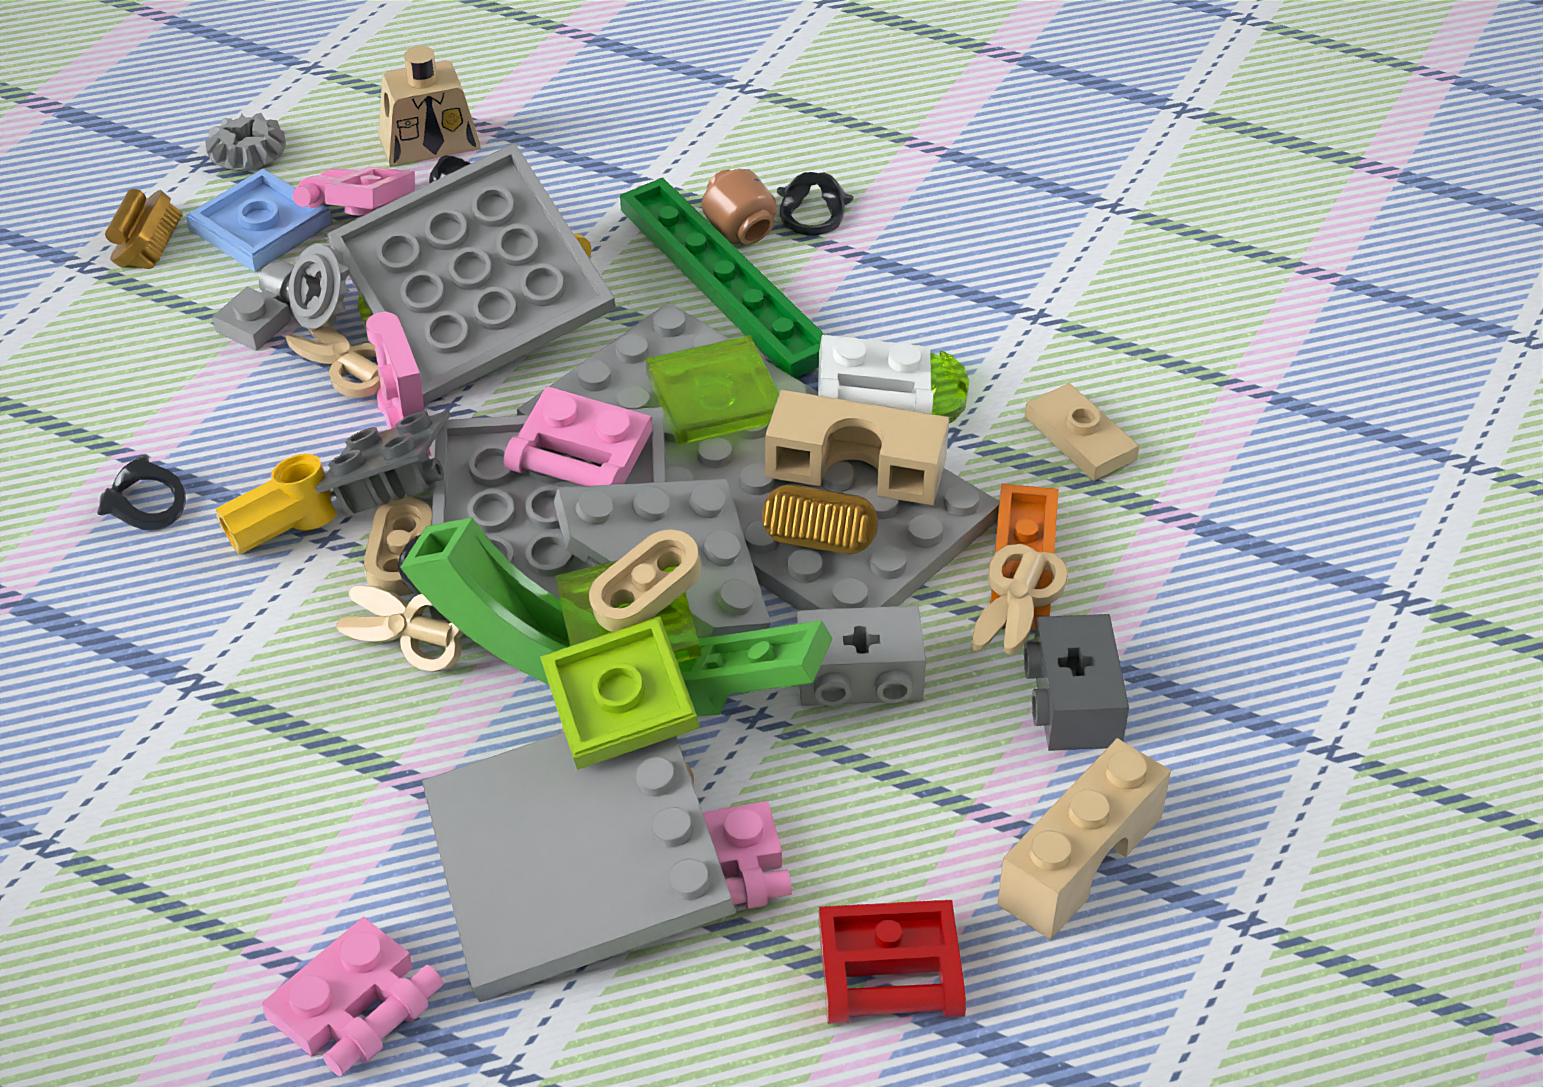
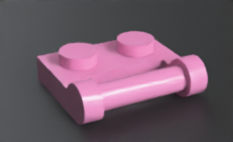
(397, 369)
(582, 430)

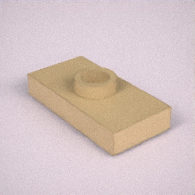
(1081, 431)

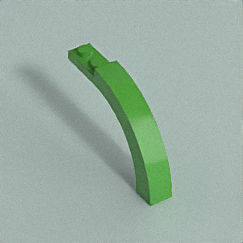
(521, 621)

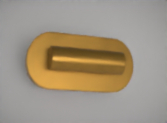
(142, 228)
(820, 519)

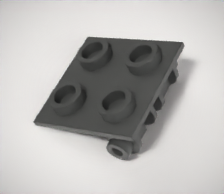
(385, 464)

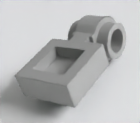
(255, 315)

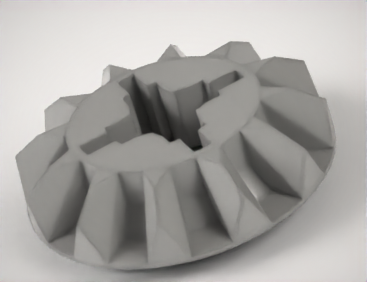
(258, 144)
(317, 300)

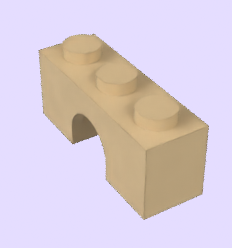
(818, 431)
(1056, 860)

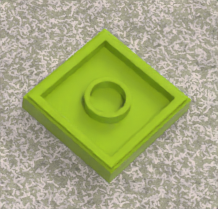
(619, 692)

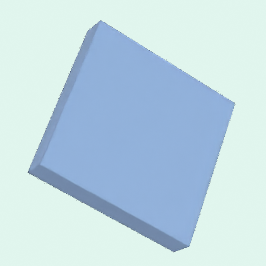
(257, 220)

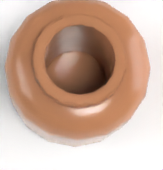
(739, 206)

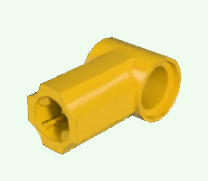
(278, 504)

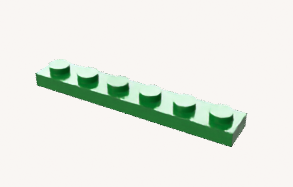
(725, 276)

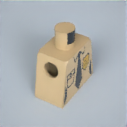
(424, 111)

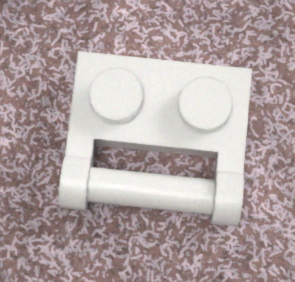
(876, 373)

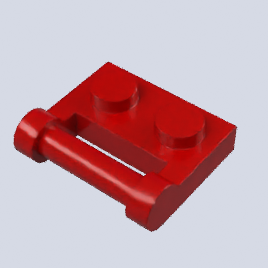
(890, 942)

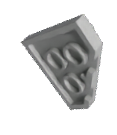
(614, 519)

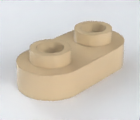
(391, 530)
(641, 580)

